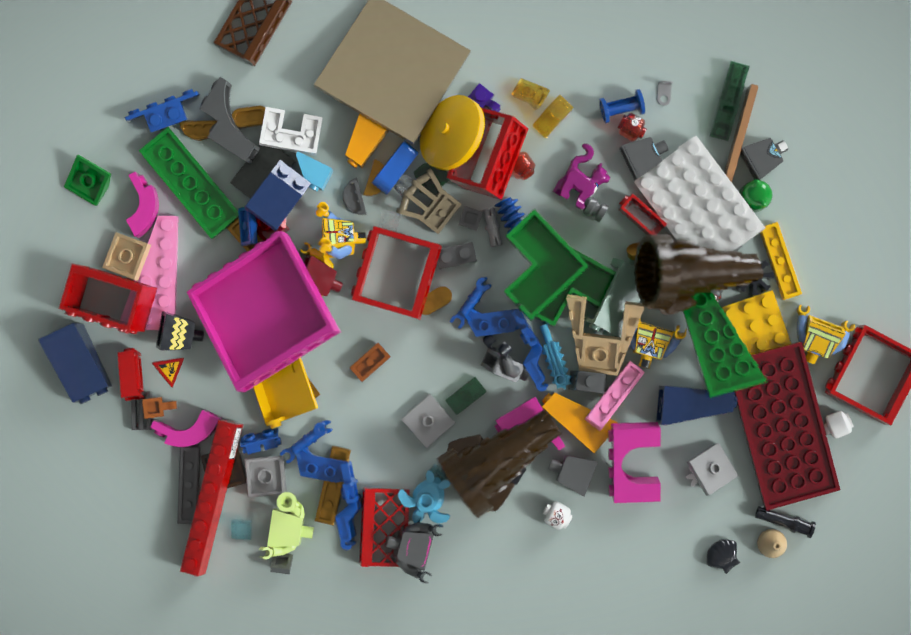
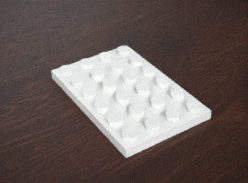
(699, 200)

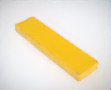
(780, 261)

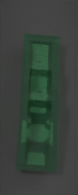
(729, 101)

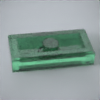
(465, 396)

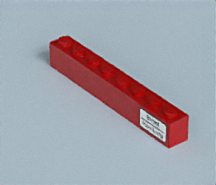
(211, 497)

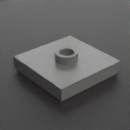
(428, 421)
(712, 469)
(265, 476)

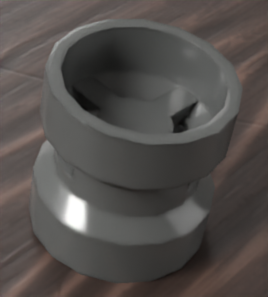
(595, 209)

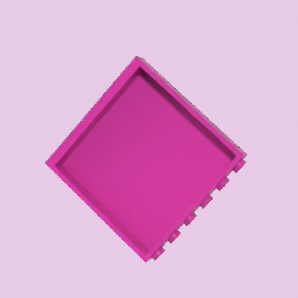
(262, 311)

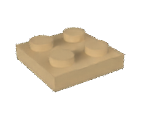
(126, 256)

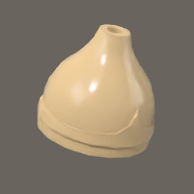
(772, 543)

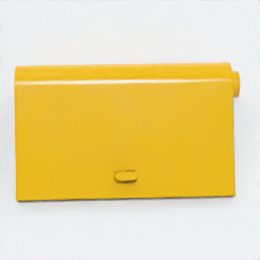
(285, 394)

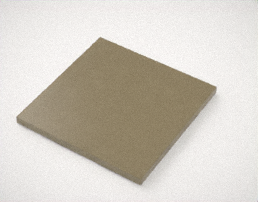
(392, 69)

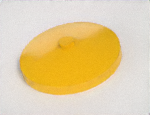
(452, 132)

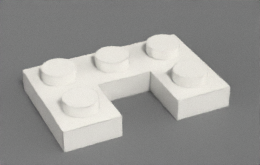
(275, 137)

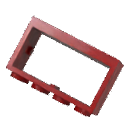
(501, 160)
(76, 287)

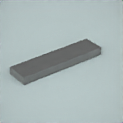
(188, 483)

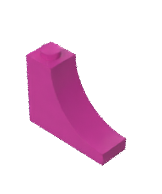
(522, 414)

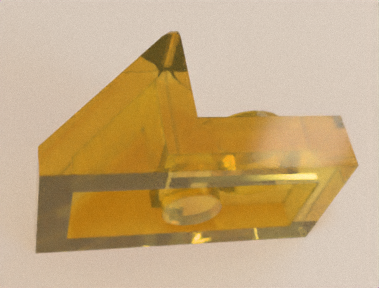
(530, 93)

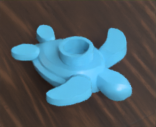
(427, 499)

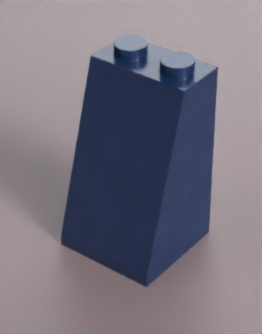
(76, 362)
(687, 404)

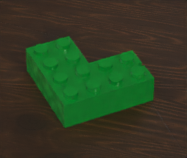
(551, 269)
(590, 284)

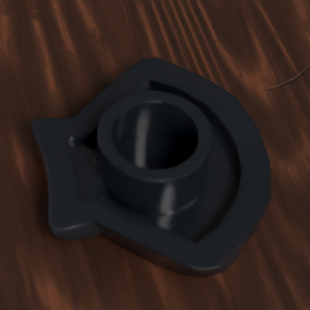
(723, 555)

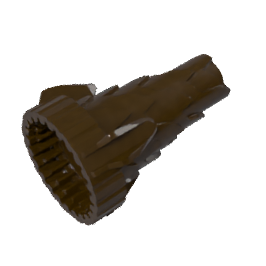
(674, 271)
(485, 467)

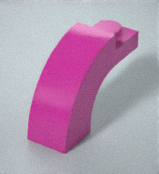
(148, 207)

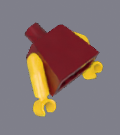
(321, 271)

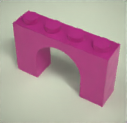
(623, 439)

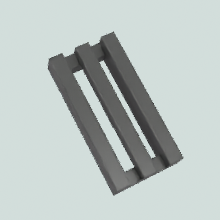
(141, 418)

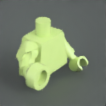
(286, 527)

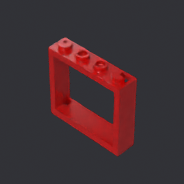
(425, 283)
(901, 390)

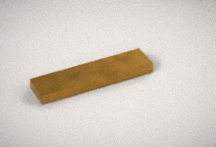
(331, 491)

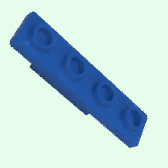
(164, 114)

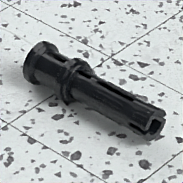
(794, 523)

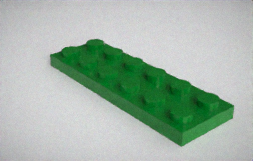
(190, 183)

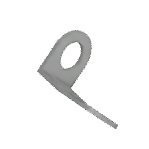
(664, 89)

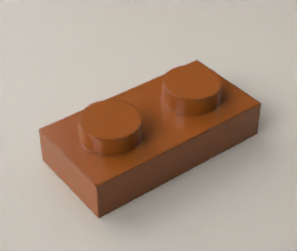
(370, 362)

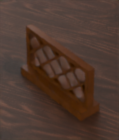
(263, 34)

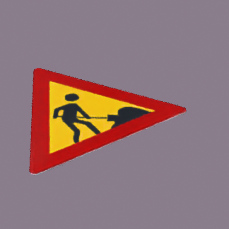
(169, 369)

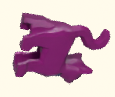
(579, 181)

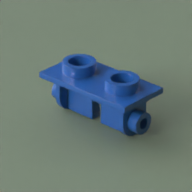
(251, 442)

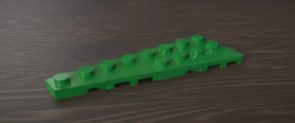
(719, 350)

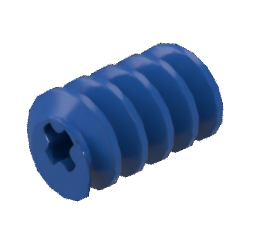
(510, 212)

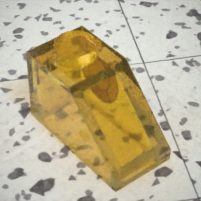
(553, 116)

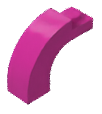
(200, 431)

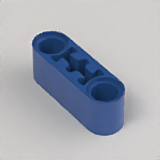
(395, 167)

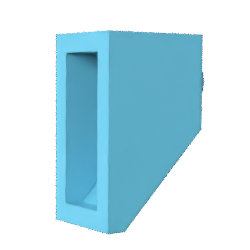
(314, 171)

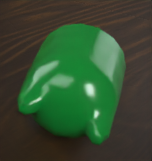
(757, 194)

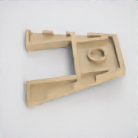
(601, 352)

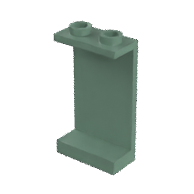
(611, 311)

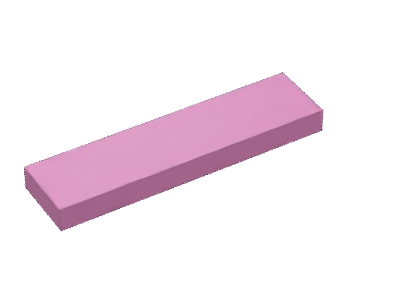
(614, 395)

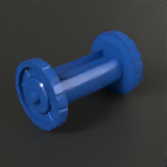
(622, 106)

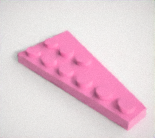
(159, 271)

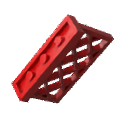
(368, 522)

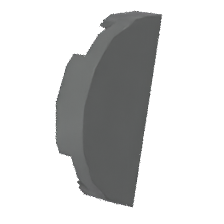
(353, 198)

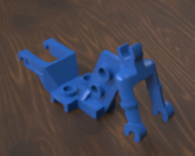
(502, 322)
(333, 471)

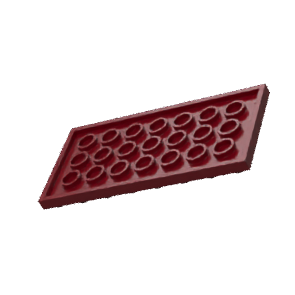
(786, 430)

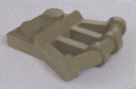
(439, 209)

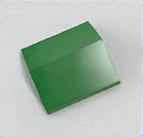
(88, 180)

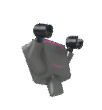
(501, 363)
(413, 548)

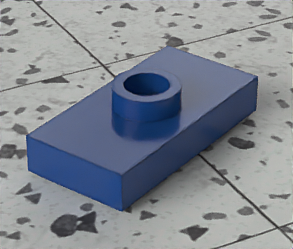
(248, 227)

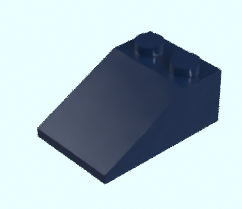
(277, 195)

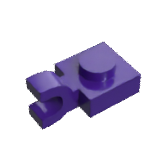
(484, 98)

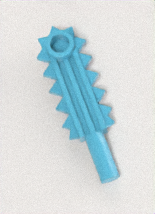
(554, 358)

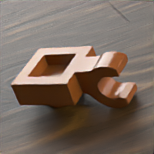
(154, 407)

